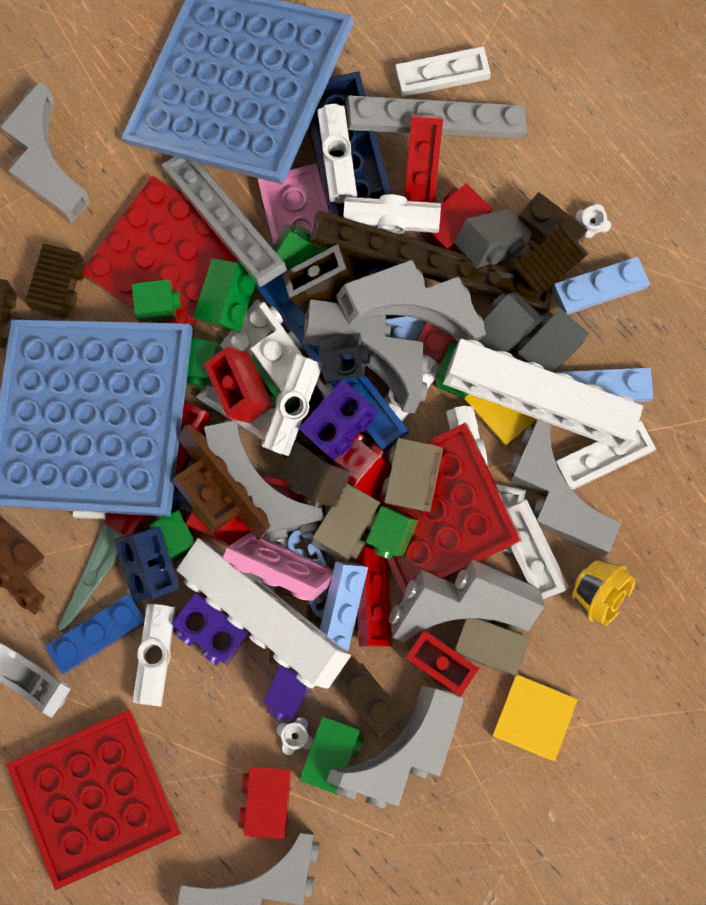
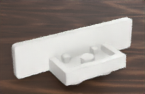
(278, 352)

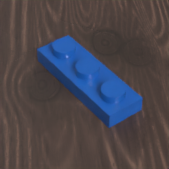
(95, 634)

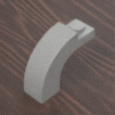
(32, 681)

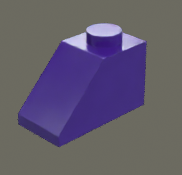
(285, 694)

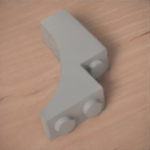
(36, 167)
(403, 293)
(393, 359)
(561, 510)
(282, 512)
(476, 594)
(415, 751)
(284, 882)

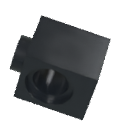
(338, 368)

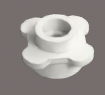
(593, 212)
(303, 740)

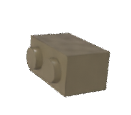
(412, 474)
(346, 525)
(492, 645)

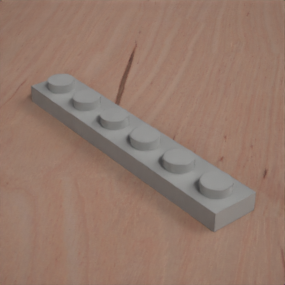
(458, 117)
(225, 220)

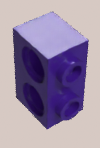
(332, 414)
(215, 623)

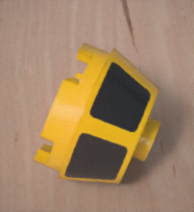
(602, 590)

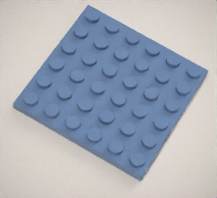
(239, 84)
(92, 415)

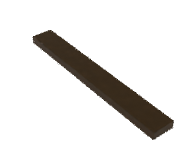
(432, 261)

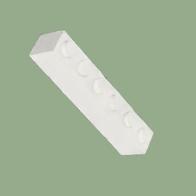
(543, 394)
(264, 614)

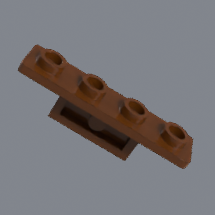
(213, 490)
(16, 562)

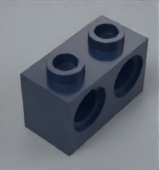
(146, 564)

